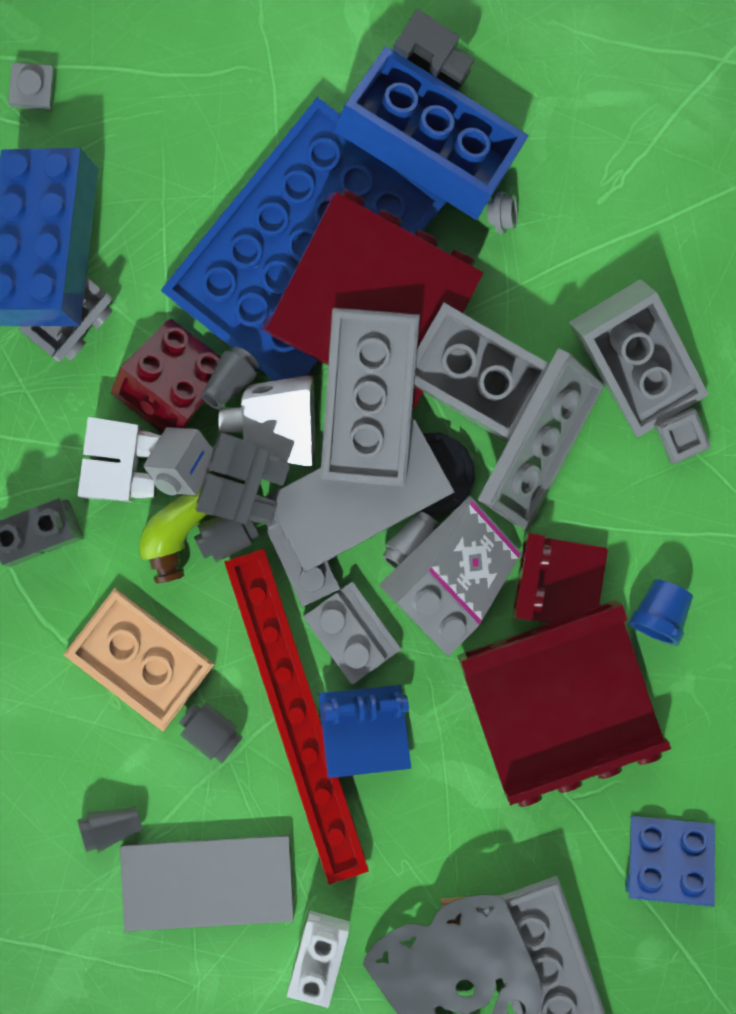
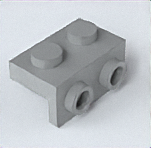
(67, 340)

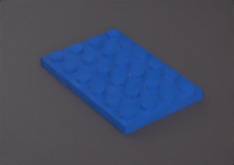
(259, 239)

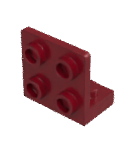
(166, 377)
(557, 578)

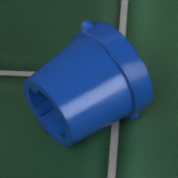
(663, 612)

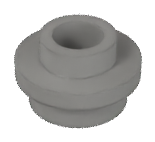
(503, 212)

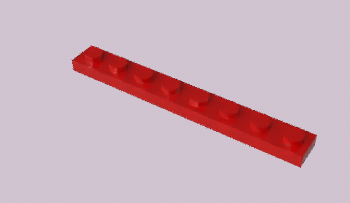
(296, 715)

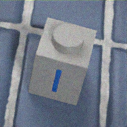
(179, 461)

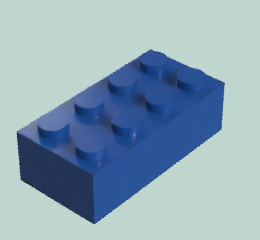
(430, 132)
(44, 234)

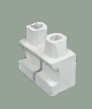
(116, 480)
(319, 959)

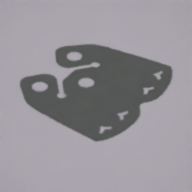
(446, 953)

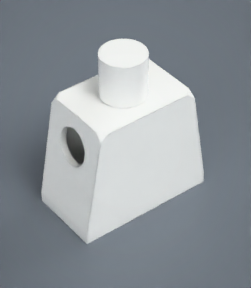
(277, 418)

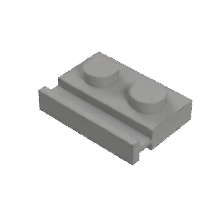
(352, 633)

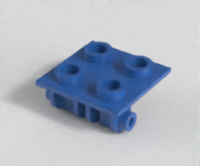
(365, 731)
(671, 861)

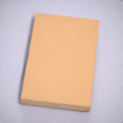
(139, 659)

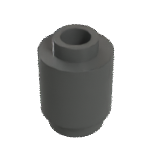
(224, 537)
(210, 732)

